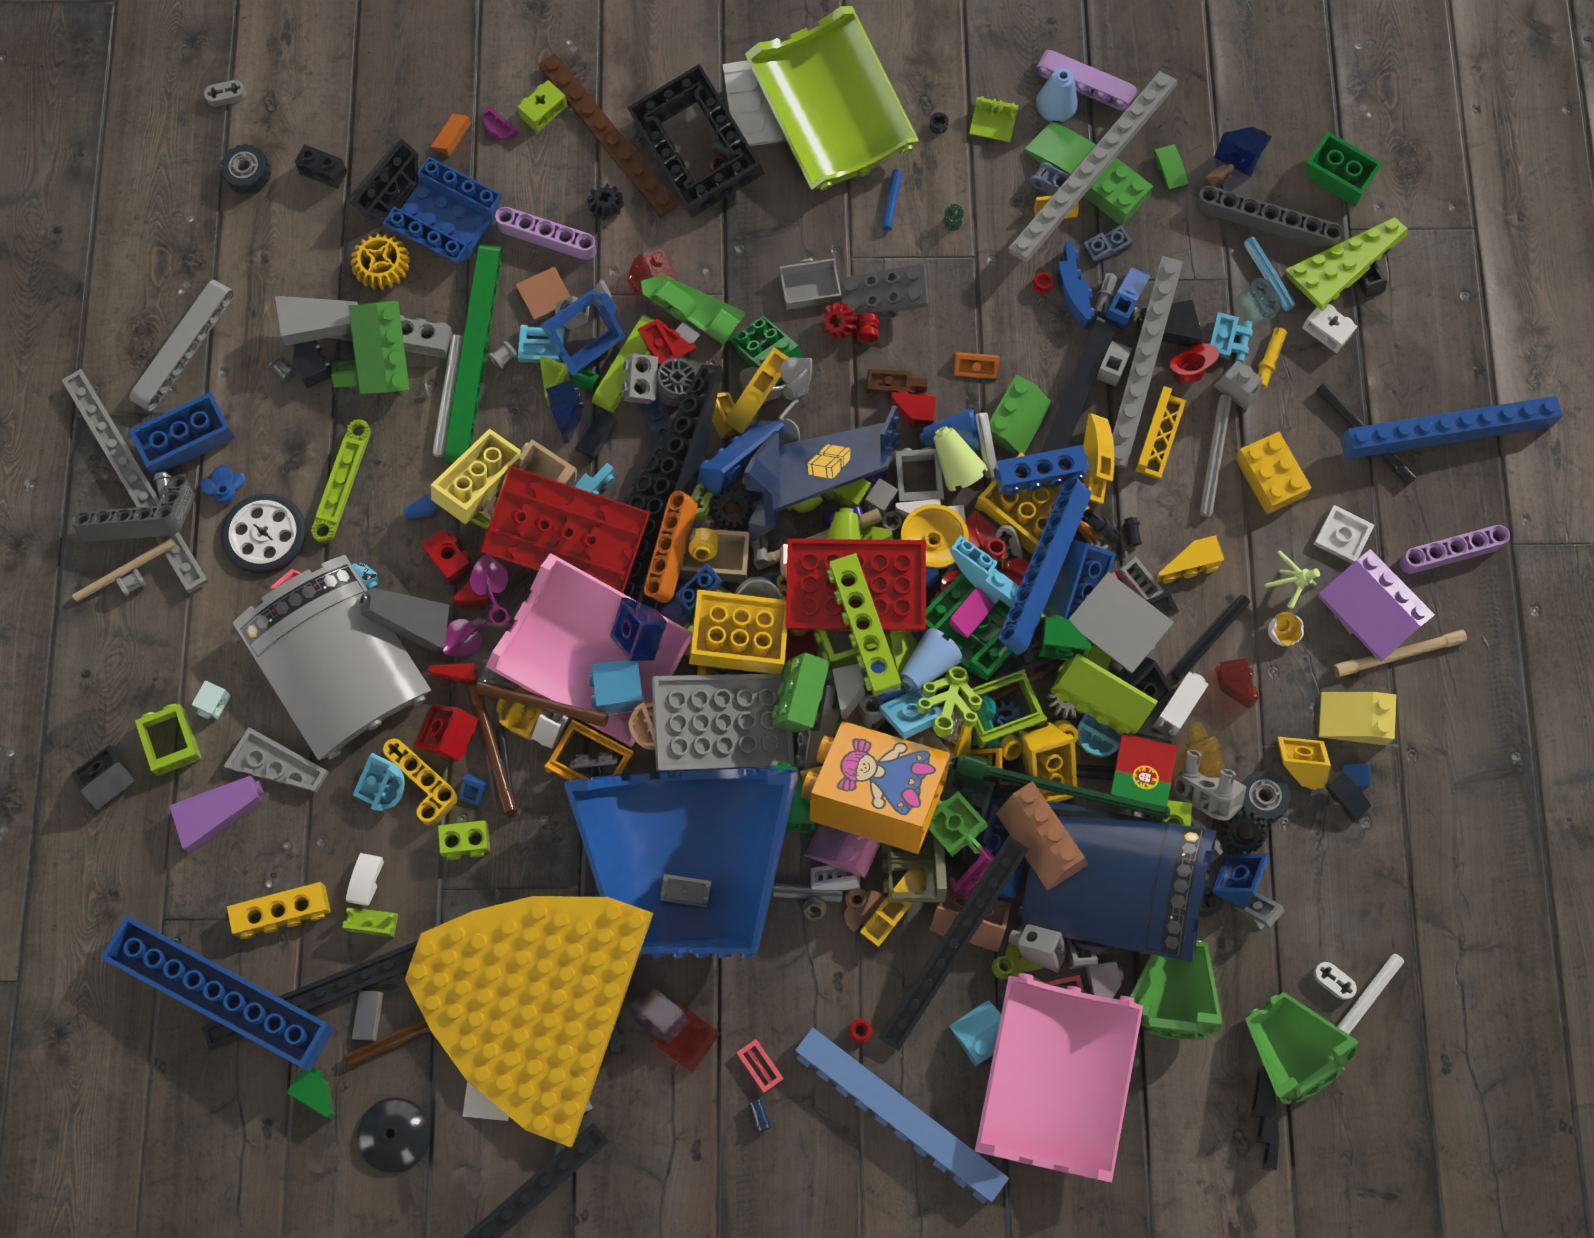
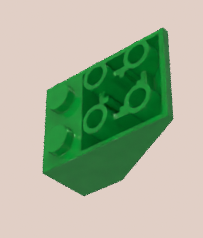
(758, 340)

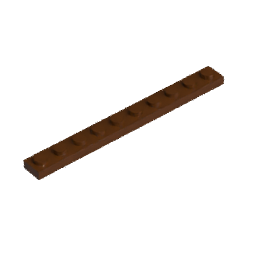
(608, 136)

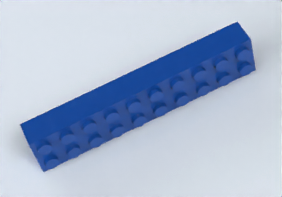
(218, 993)

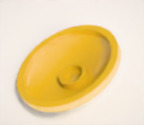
(937, 524)

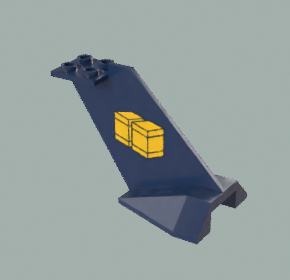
(814, 467)

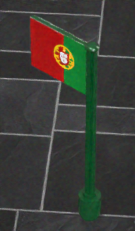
(1139, 779)

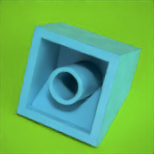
(978, 1032)

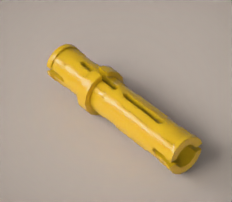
(1267, 365)

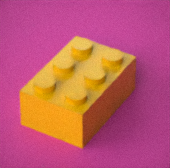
(1273, 473)

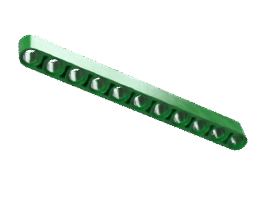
(473, 352)

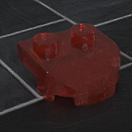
(649, 266)

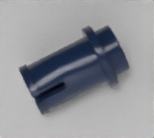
(760, 1115)

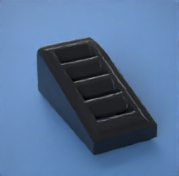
(1375, 284)

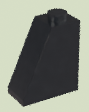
(1181, 326)

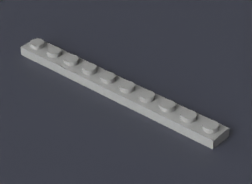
(1145, 359)

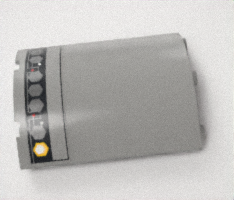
(329, 660)

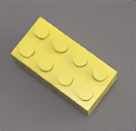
(475, 476)

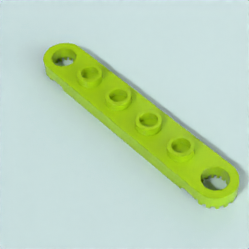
(341, 481)

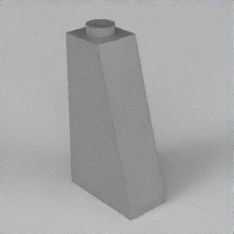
(312, 318)

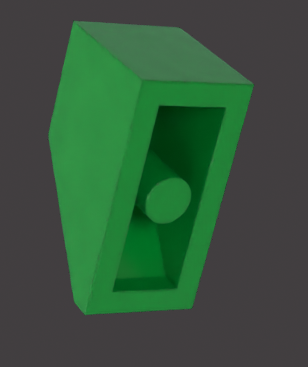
(313, 1091)

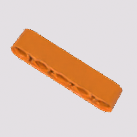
(670, 547)

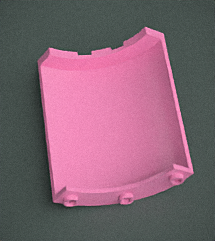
(566, 631)
(1059, 1078)

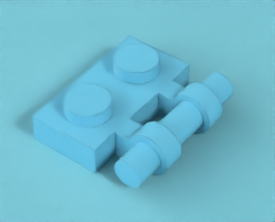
(1223, 336)

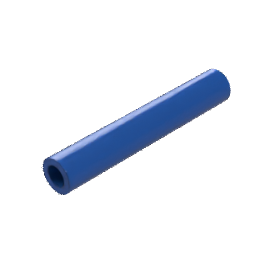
(892, 198)

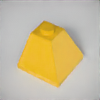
(1305, 761)

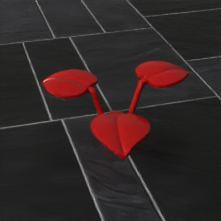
(983, 535)

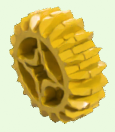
(381, 272)

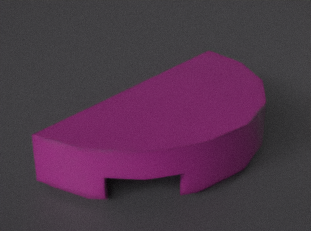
(497, 126)

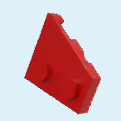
(664, 342)

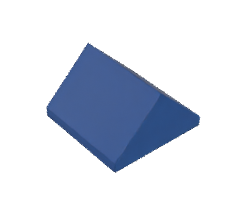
(1240, 877)

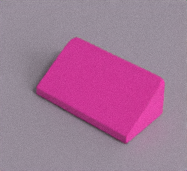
(971, 613)

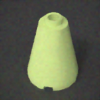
(957, 460)

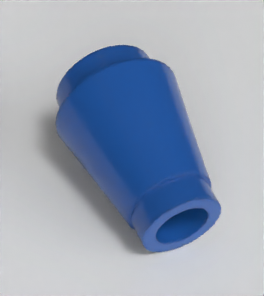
(421, 508)

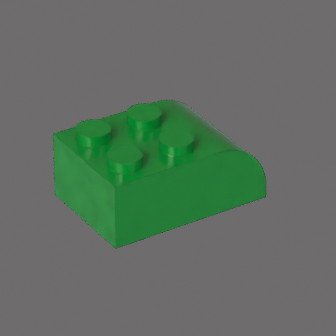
(1342, 168)

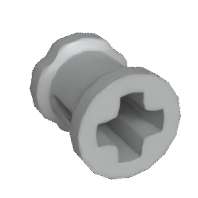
(502, 355)
(131, 582)

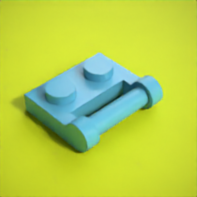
(532, 349)

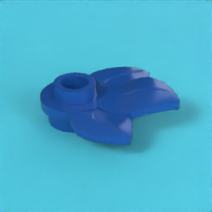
(223, 484)

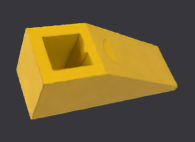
(1197, 557)

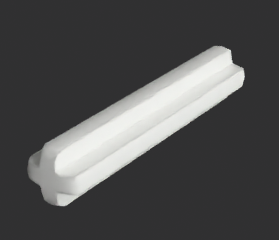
(986, 443)

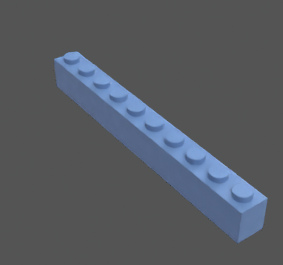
(901, 1115)

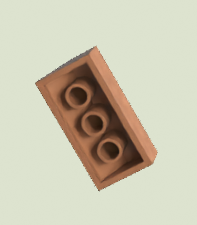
(1036, 826)

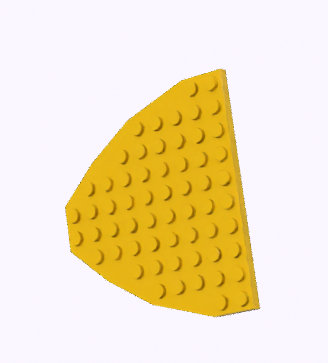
(530, 1000)

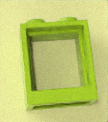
(174, 760)

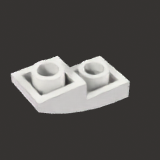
(362, 882)

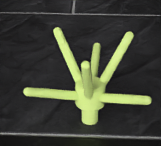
(1301, 578)

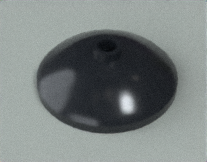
(410, 1138)

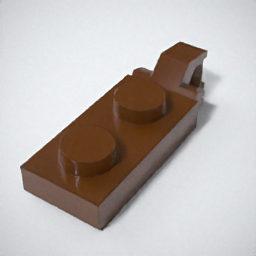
(892, 381)

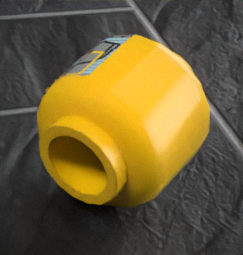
(703, 544)

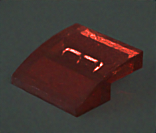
(691, 1043)

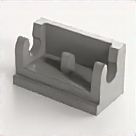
(685, 890)

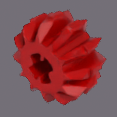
(839, 329)

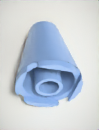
(1058, 97)
(929, 660)

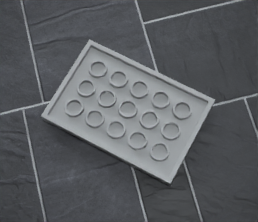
(718, 722)

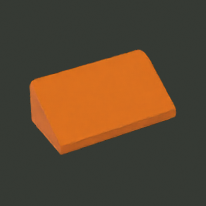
(451, 134)
(976, 365)

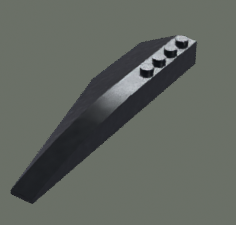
(672, 468)

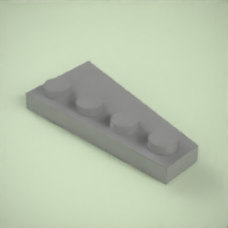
(271, 761)

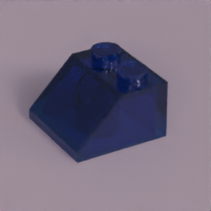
(1243, 148)
(566, 407)
(638, 630)

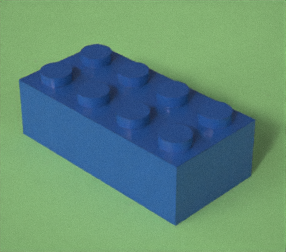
(182, 434)

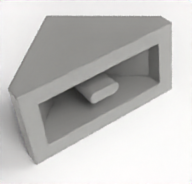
(1079, 959)

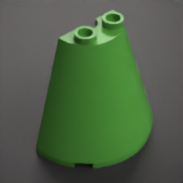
(1179, 996)
(1298, 1047)

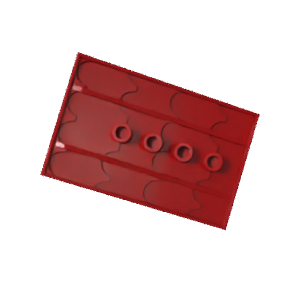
(575, 525)

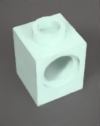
(210, 700)

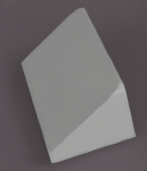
(367, 1015)

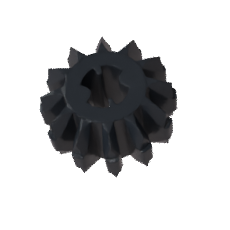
(611, 207)

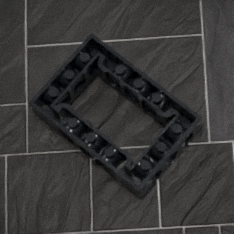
(672, 99)

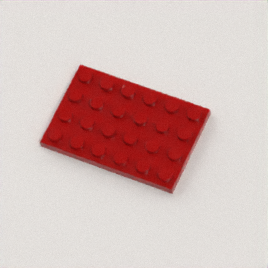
(892, 572)

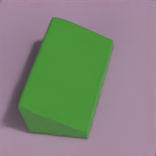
(344, 374)

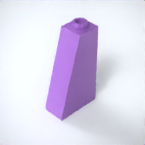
(213, 811)

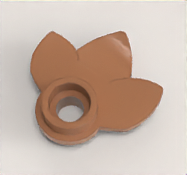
(861, 913)

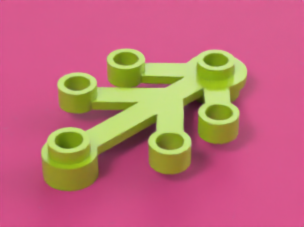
(957, 679)

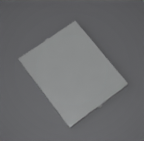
(1120, 622)

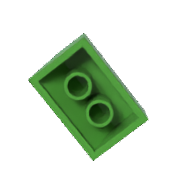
(1019, 416)

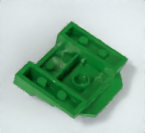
(982, 650)

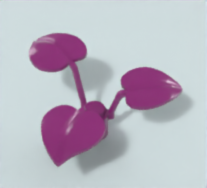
(486, 577)

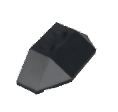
(388, 182)

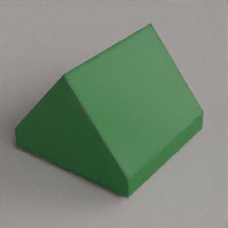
(585, 380)

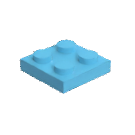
(904, 716)

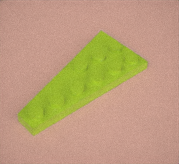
(1340, 266)

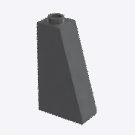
(408, 616)

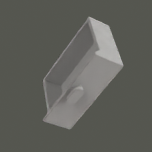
(810, 283)

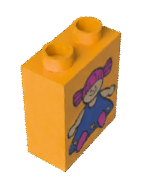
(876, 786)

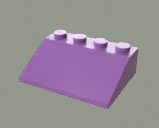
(1375, 605)

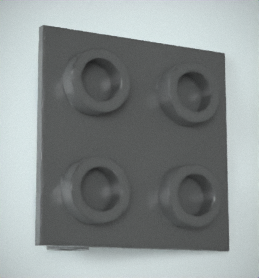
(584, 761)

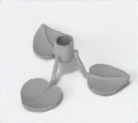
(797, 375)

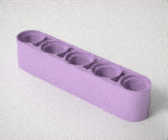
(1089, 80)
(539, 226)
(1462, 542)

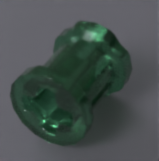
(949, 213)

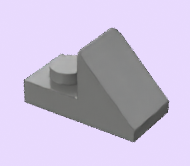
(1262, 911)

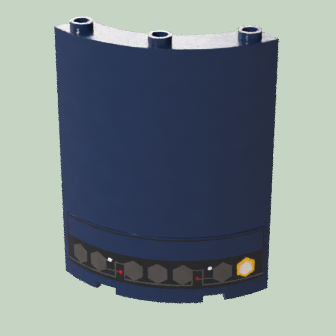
(1137, 887)

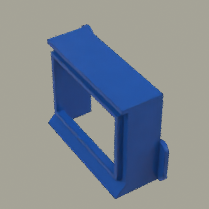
(595, 348)

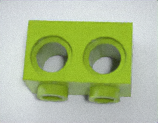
(464, 833)

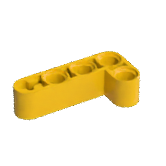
(418, 776)

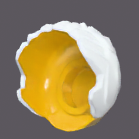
(1286, 629)

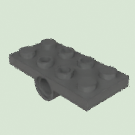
(886, 291)

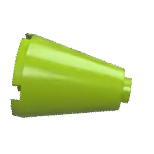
(844, 525)

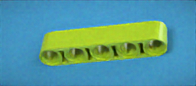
(609, 391)

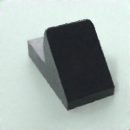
(1007, 786)

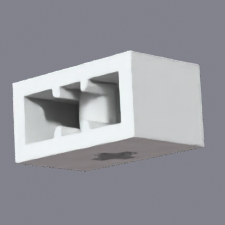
(1332, 336)

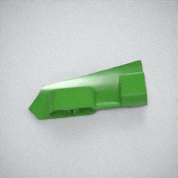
(689, 304)

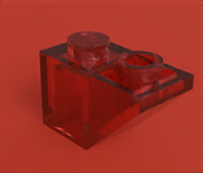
(1236, 681)

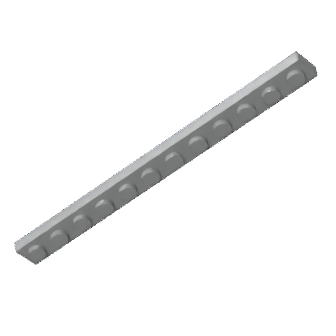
(1092, 166)
(130, 473)

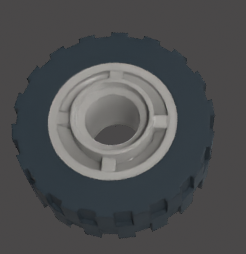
(250, 179)
(1274, 788)

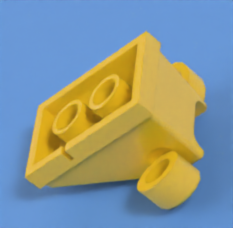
(1046, 754)

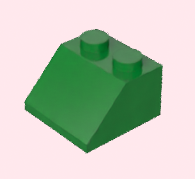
(1061, 639)

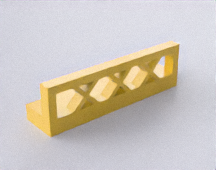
(1154, 429)

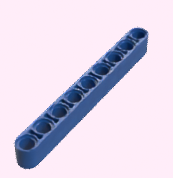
(1045, 565)

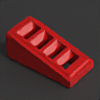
(459, 673)

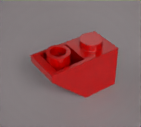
(914, 409)

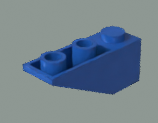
(1127, 297)

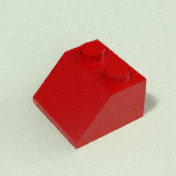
(447, 732)

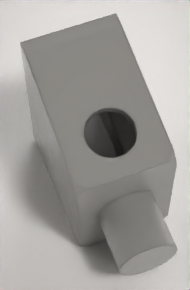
(1241, 384)
(1040, 946)

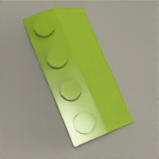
(1103, 695)

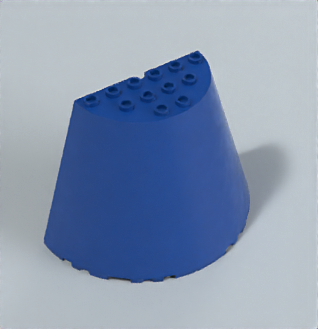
(695, 826)

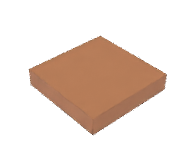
(542, 293)

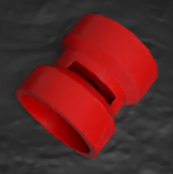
(868, 327)

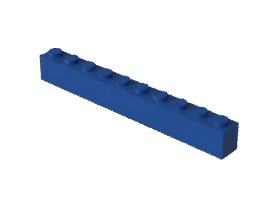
(1450, 427)

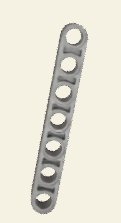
(181, 345)

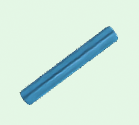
(1269, 273)

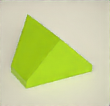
(553, 374)

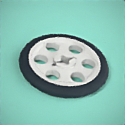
(285, 551)

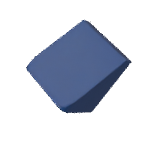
(1358, 774)
(472, 789)

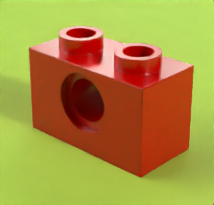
(450, 568)

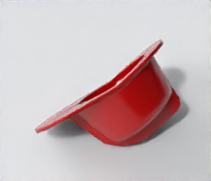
(1193, 362)

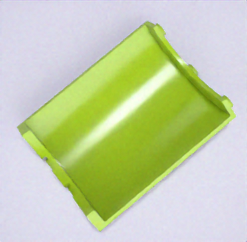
(832, 99)

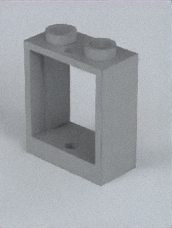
(910, 455)

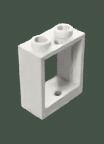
(1181, 704)

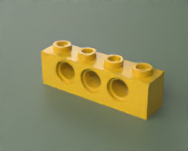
(241, 913)

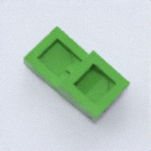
(1171, 165)

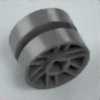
(673, 381)

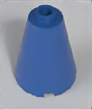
(961, 422)

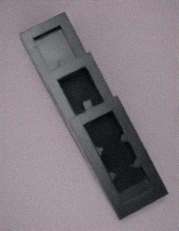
(1265, 1108)

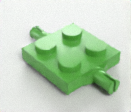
(957, 824)

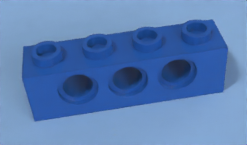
(1072, 458)

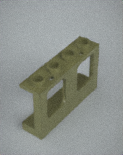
(929, 860)

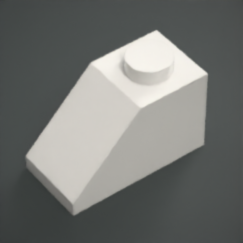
(550, 728)

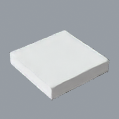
(1343, 534)

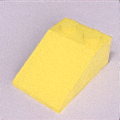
(1358, 717)

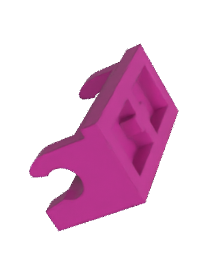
(967, 883)

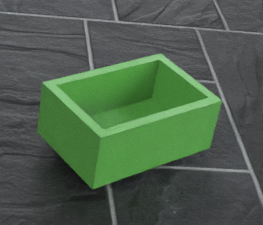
(800, 693)

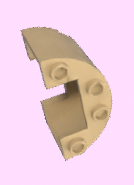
(540, 462)

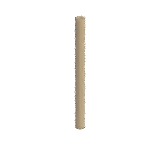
(123, 570)

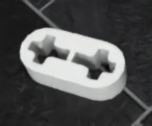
(1331, 985)

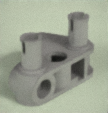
(1214, 796)

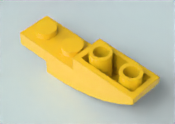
(756, 392)
(1100, 456)
(890, 913)

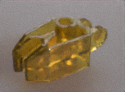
(1211, 760)

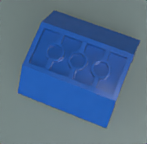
(446, 212)

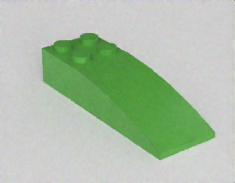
(1116, 192)

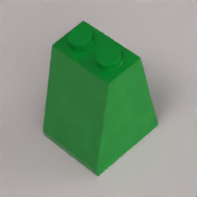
(800, 808)

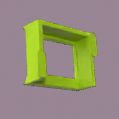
(1037, 716)

